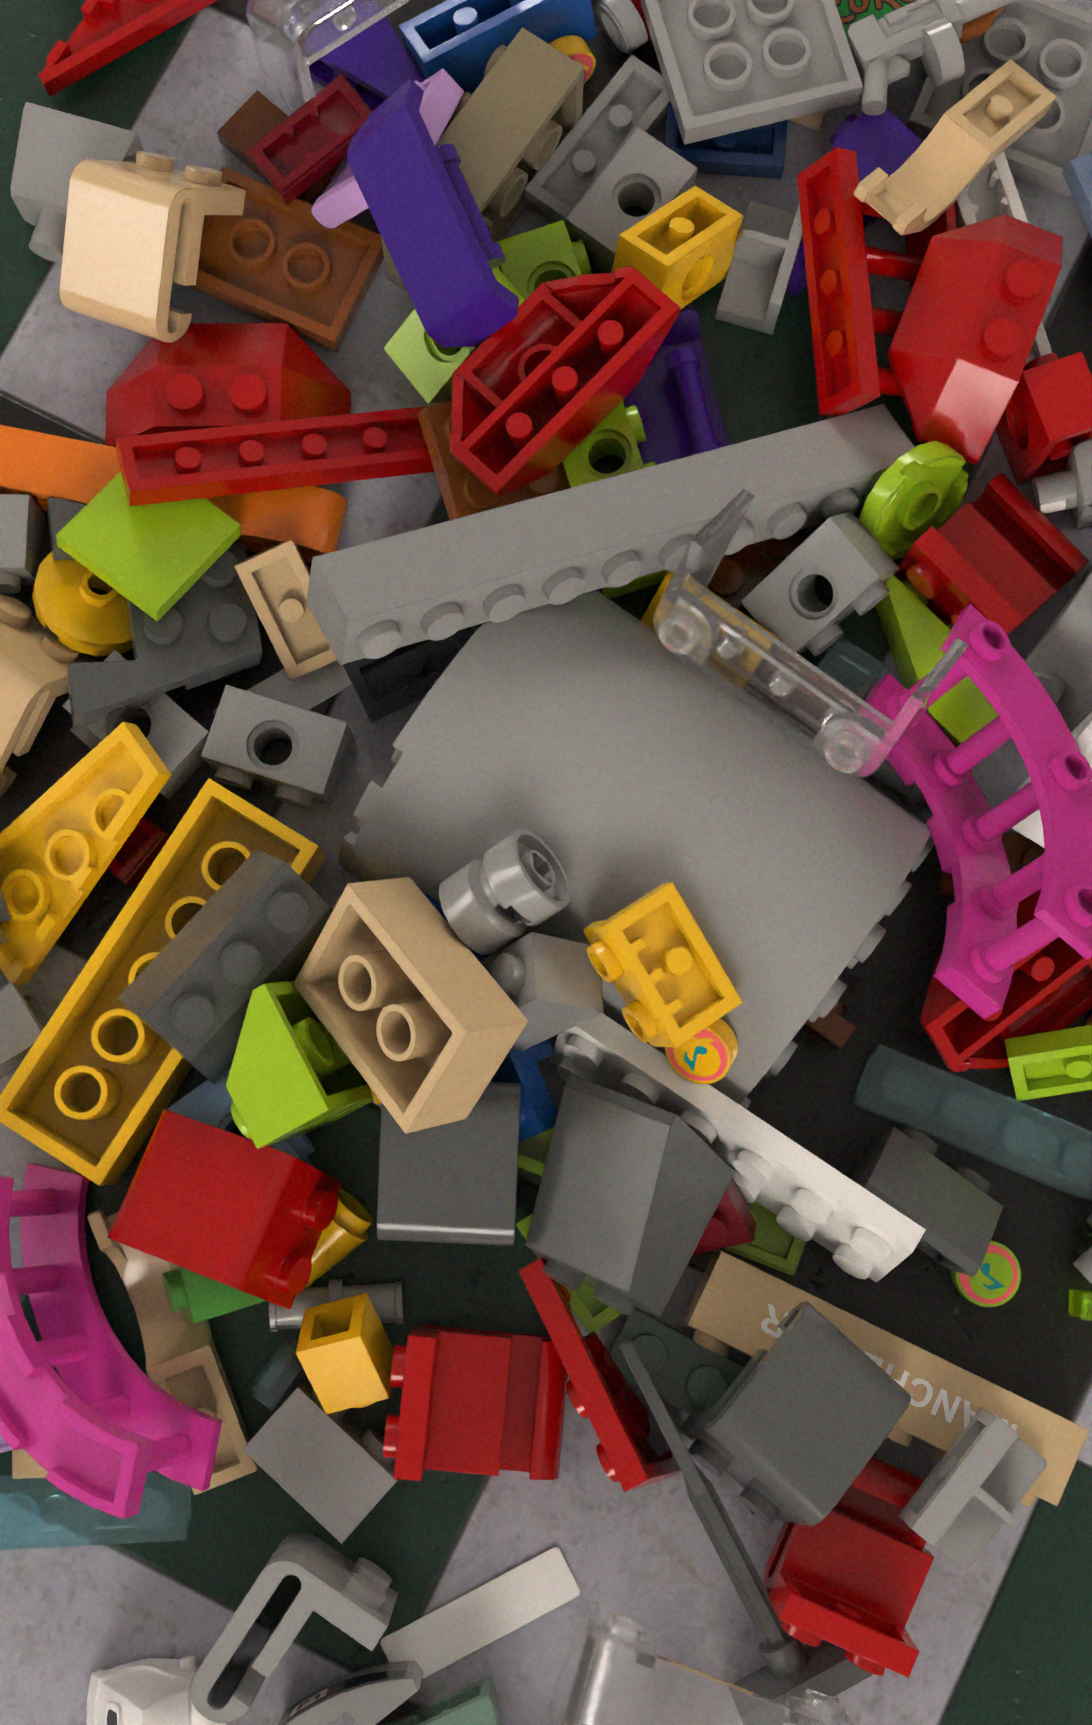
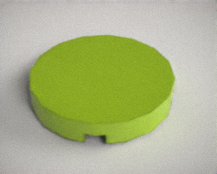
(913, 495)

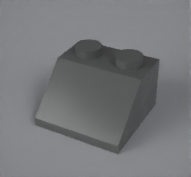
(943, 1201)

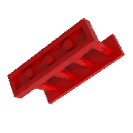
(839, 282)

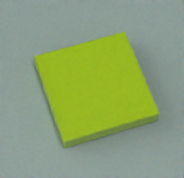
(148, 549)

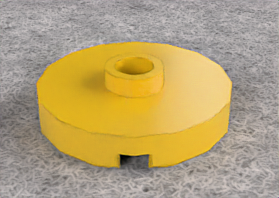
(75, 613)

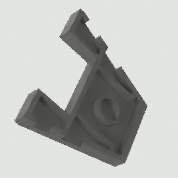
(197, 641)

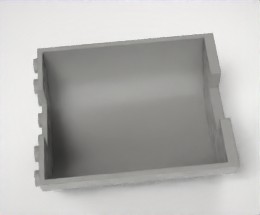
(641, 781)

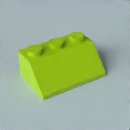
(289, 1070)

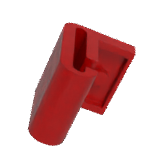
(993, 556)
(227, 1208)
(476, 1403)
(854, 1573)

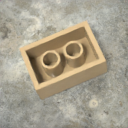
(408, 1003)

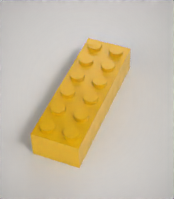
(96, 1067)

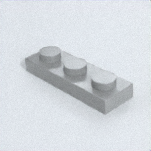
(629, 101)

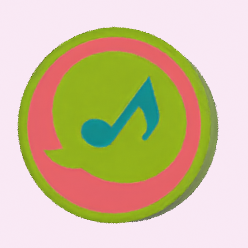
(994, 1281)

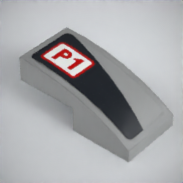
(365, 1695)

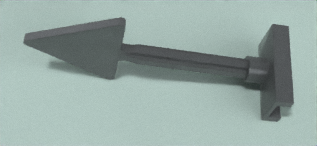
(789, 1663)

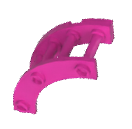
(967, 835)
(108, 1417)

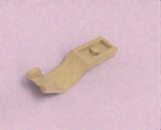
(957, 149)
(178, 1352)

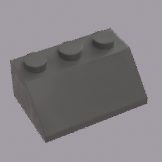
(242, 937)

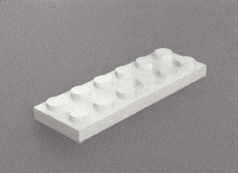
(768, 1166)

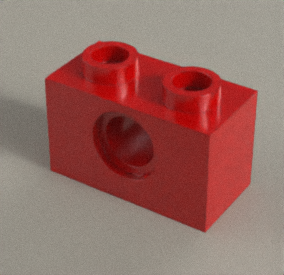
(1046, 415)

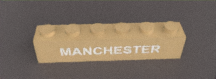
(743, 1308)

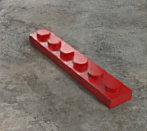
(271, 456)

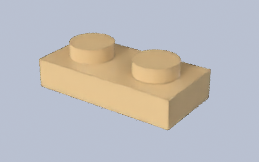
(278, 590)

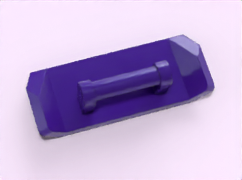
(430, 223)
(678, 397)

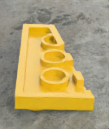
(68, 841)

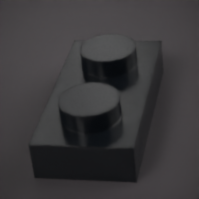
(403, 675)

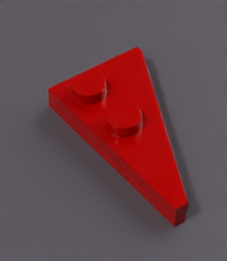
(109, 32)
(599, 1389)

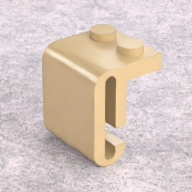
(135, 234)
(30, 679)

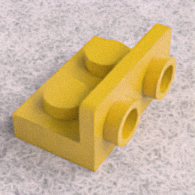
(661, 968)

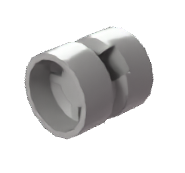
(504, 892)

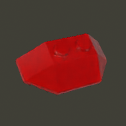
(972, 328)
(554, 374)
(222, 379)
(1044, 996)

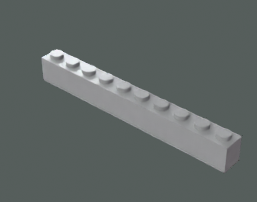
(592, 534)

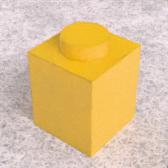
(346, 1353)

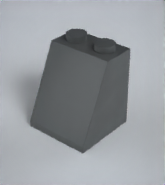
(623, 1197)

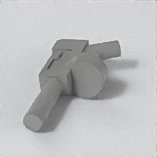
(916, 30)

